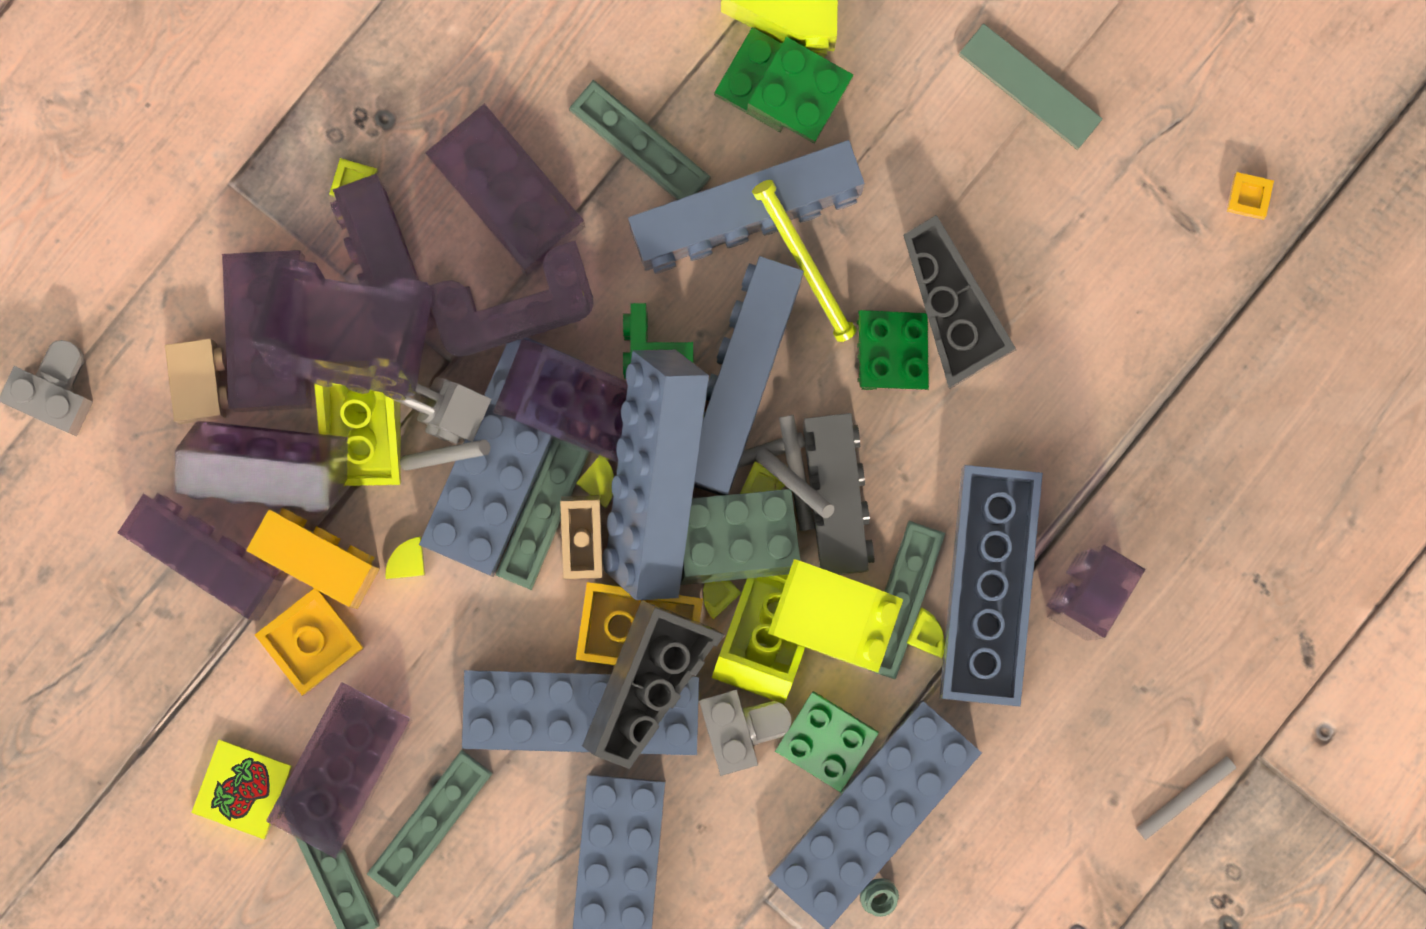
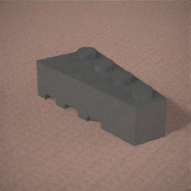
(958, 312)
(837, 477)
(646, 681)

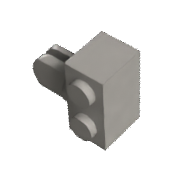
(49, 392)
(449, 410)
(738, 729)

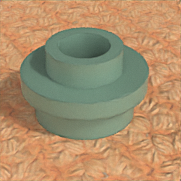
(884, 904)

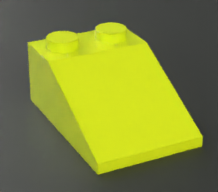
(804, 21)
(372, 432)
(835, 616)
(751, 655)

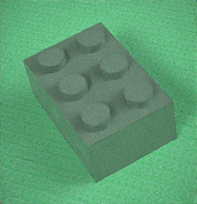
(740, 537)

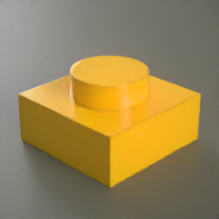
(1250, 195)

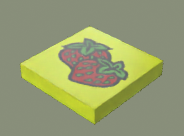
(241, 788)

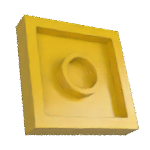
(309, 641)

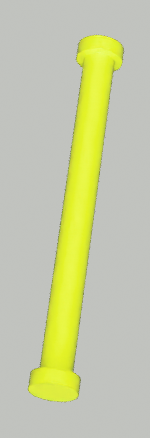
(766, 193)

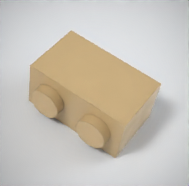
(196, 381)
(581, 537)

